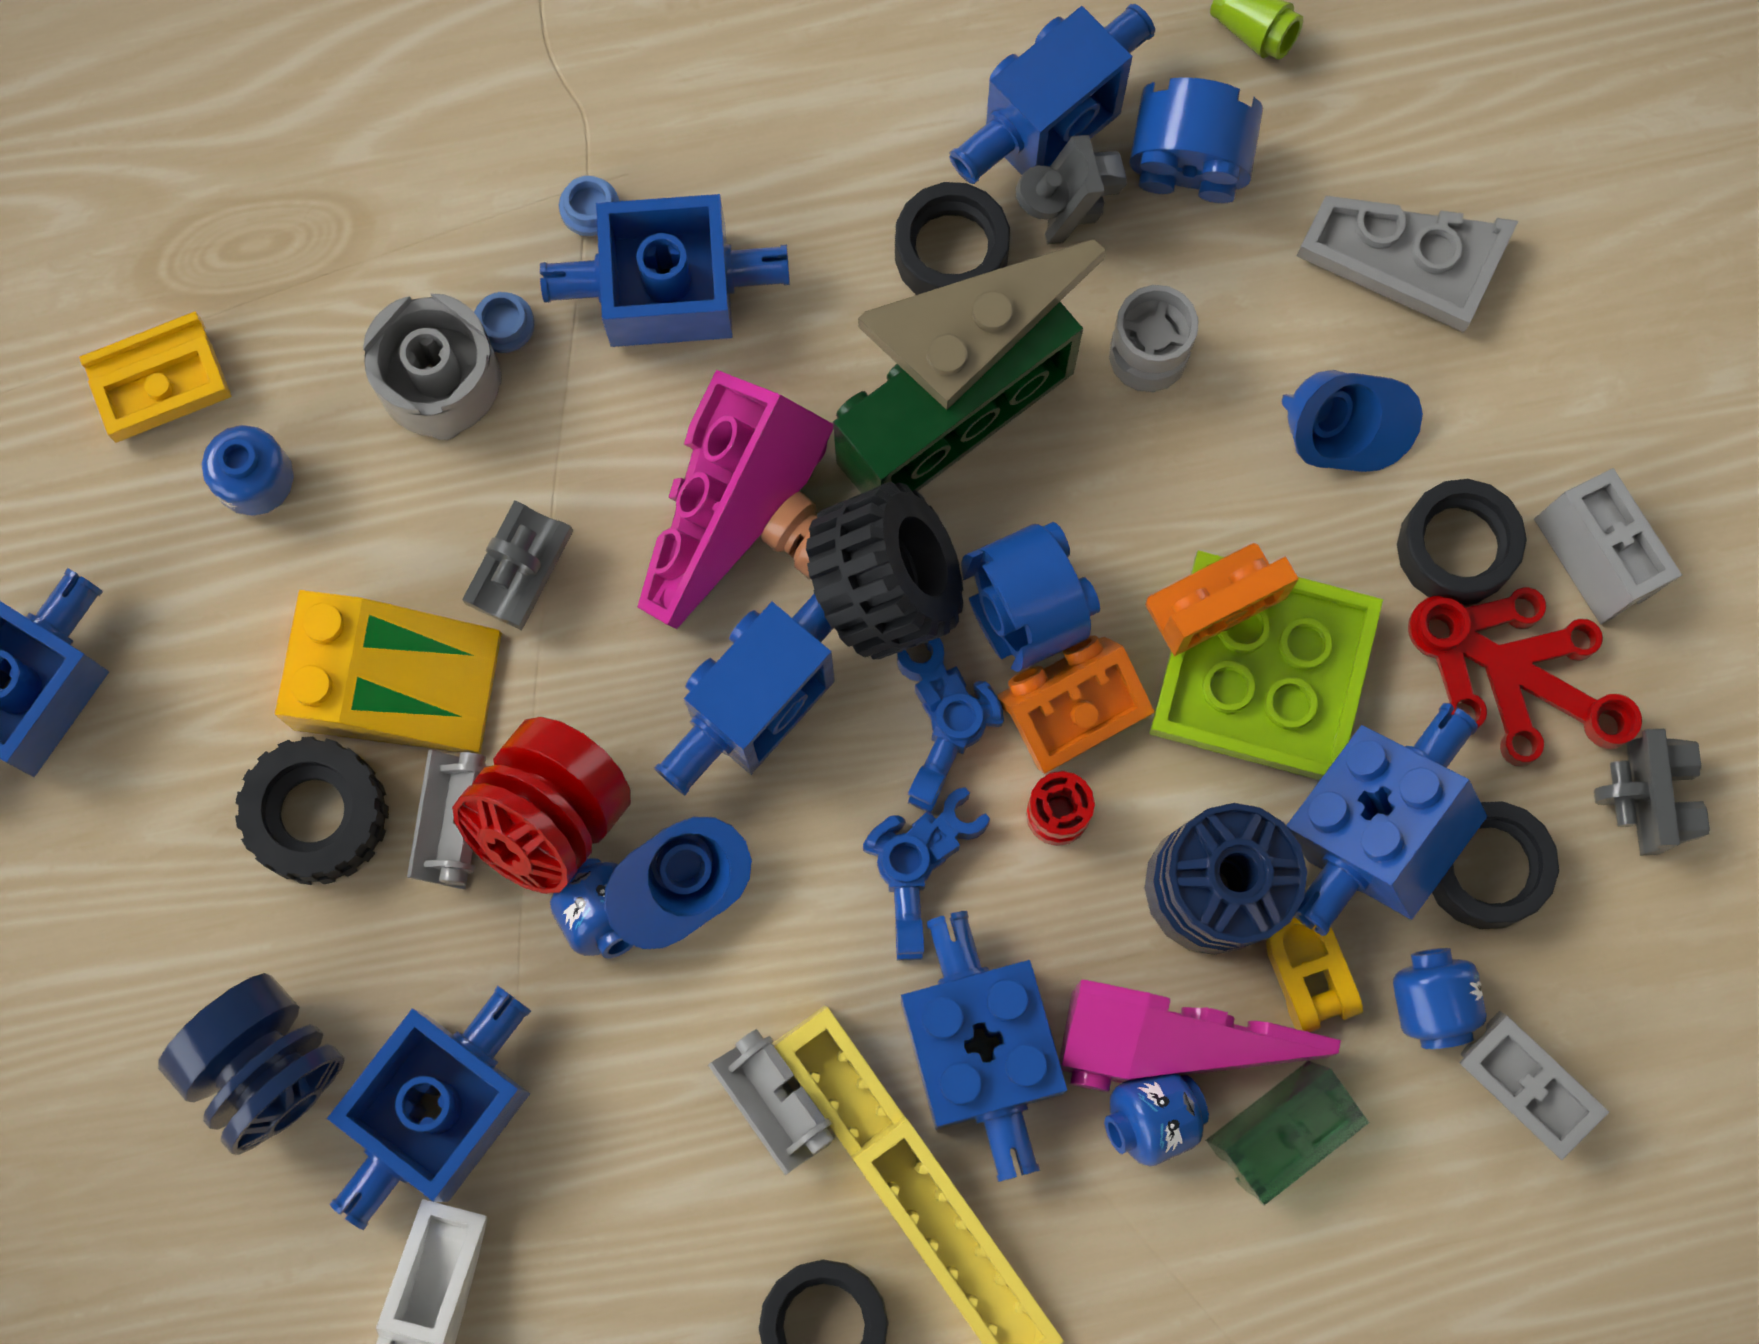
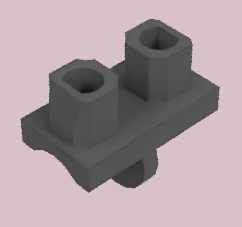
(1071, 187)
(517, 565)
(1645, 792)

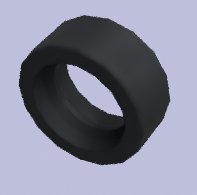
(948, 200)
(1487, 504)
(1540, 882)
(829, 1273)

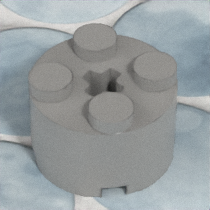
(452, 340)

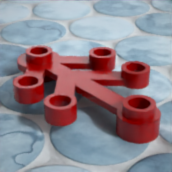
(1513, 668)

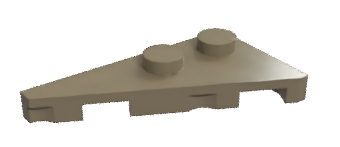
(964, 328)

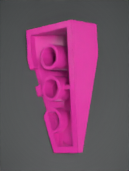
(744, 464)
(1133, 1035)

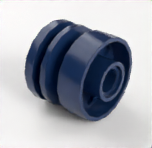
(1261, 869)
(246, 1057)

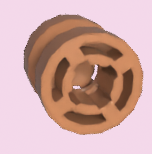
(790, 529)

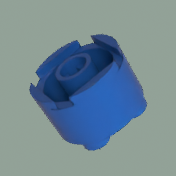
(1195, 139)
(1030, 595)

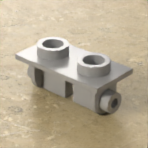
(438, 847)
(781, 1117)

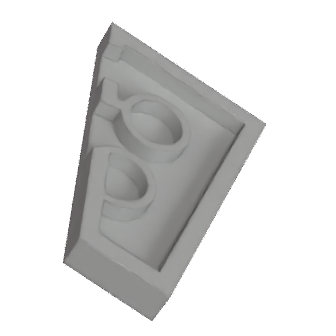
(1410, 257)

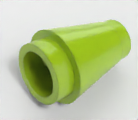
(1263, 25)

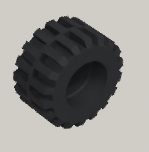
(885, 571)

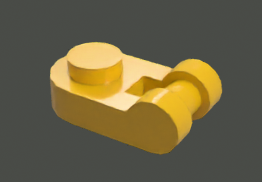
(1302, 952)

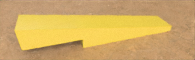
(912, 1184)

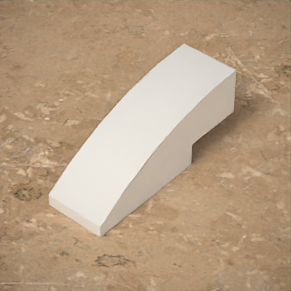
(433, 1277)

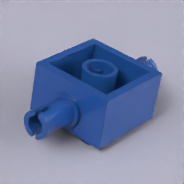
(1055, 90)
(658, 235)
(47, 673)
(753, 692)
(1387, 820)
(1006, 1007)
(386, 1112)

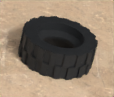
(276, 776)

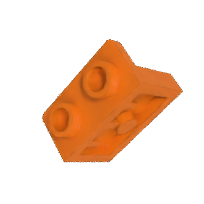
(1219, 597)
(1075, 701)

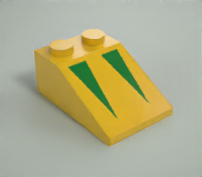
(387, 674)

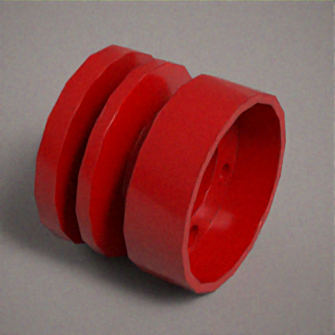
(542, 805)

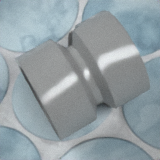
(1153, 338)

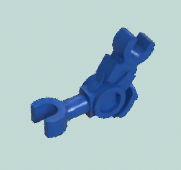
(955, 718)
(910, 858)

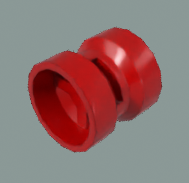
(1055, 820)

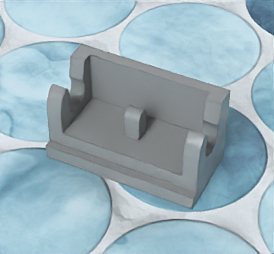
(1607, 545)
(1532, 1085)

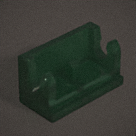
(1288, 1131)

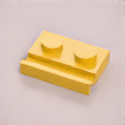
(155, 377)

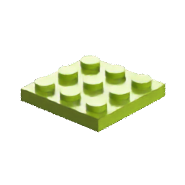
(1275, 684)

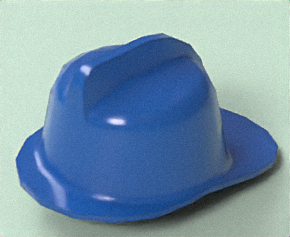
(1353, 420)
(677, 882)

